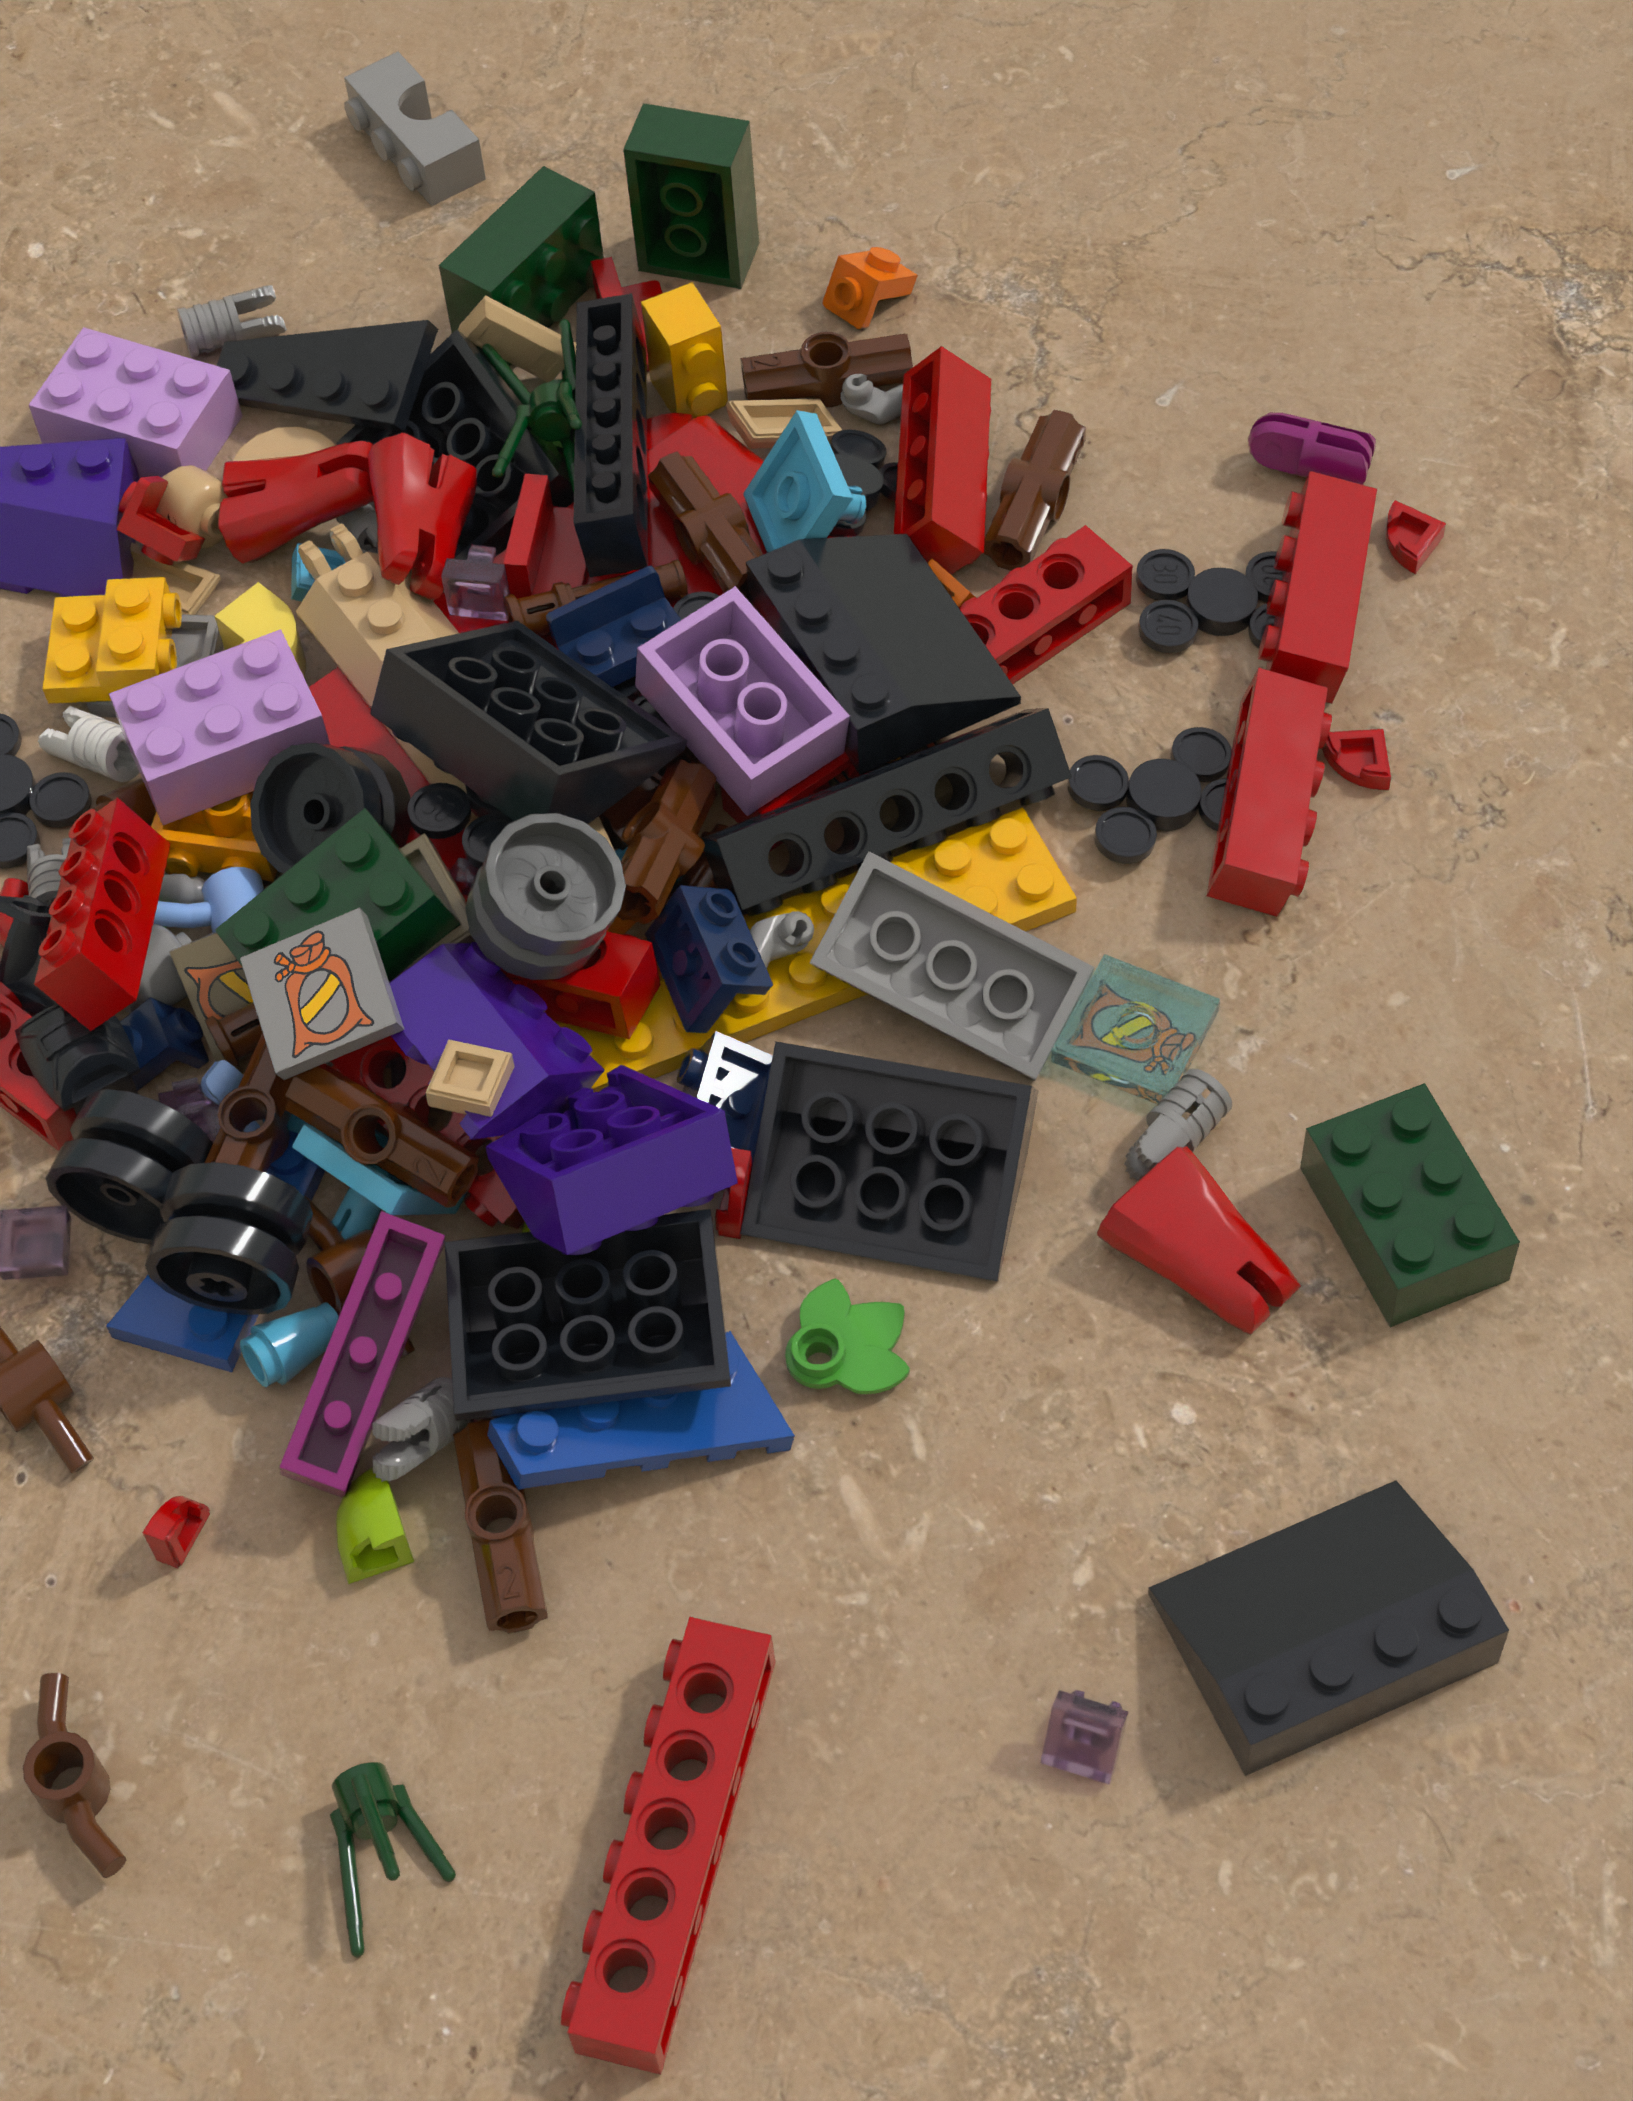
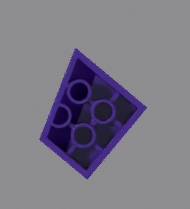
(64, 516)
(471, 1001)
(613, 1161)

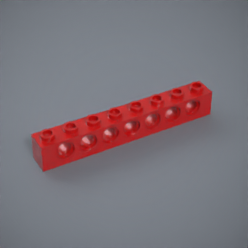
(1021, 623)

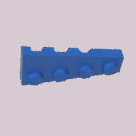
(190, 1331)
(642, 1432)

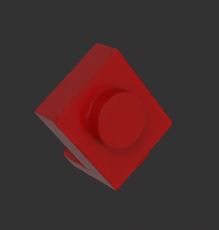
(160, 537)

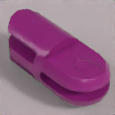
(1308, 445)

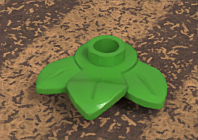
(853, 1336)

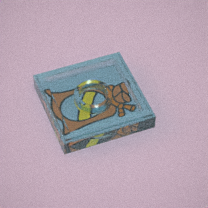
(1135, 1030)

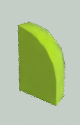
(370, 1529)

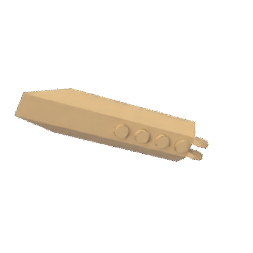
(361, 616)

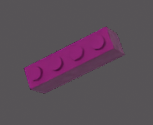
(362, 1355)

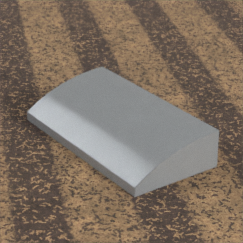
(952, 965)

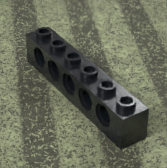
(612, 438)
(1032, 762)

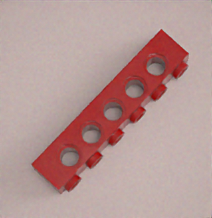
(639, 2024)

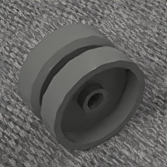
(545, 896)

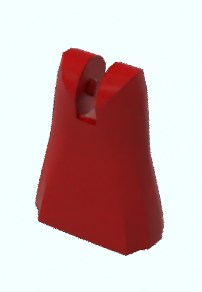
(288, 495)
(418, 510)
(1197, 1239)

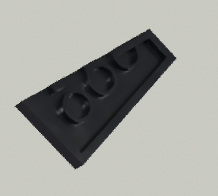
(335, 375)

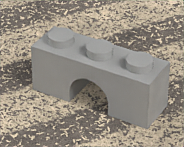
(393, 108)

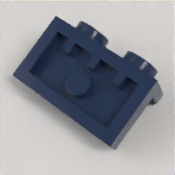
(611, 623)
(705, 954)
(732, 1079)

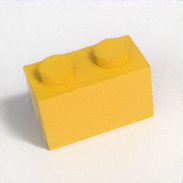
(685, 351)

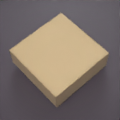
(469, 1078)

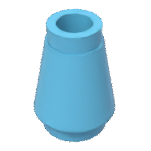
(288, 1344)

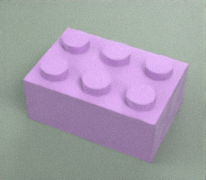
(159, 401)
(741, 700)
(216, 724)

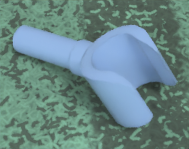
(220, 1081)

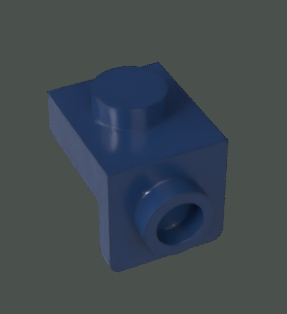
(161, 1037)

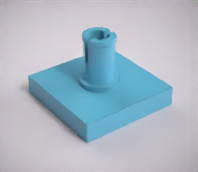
(801, 487)
(369, 1185)

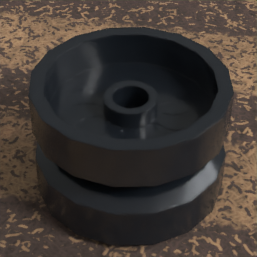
(316, 791)
(123, 1162)
(229, 1238)

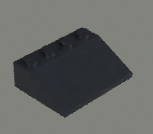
(469, 414)
(880, 641)
(520, 722)
(889, 1160)
(588, 1326)
(1329, 1624)

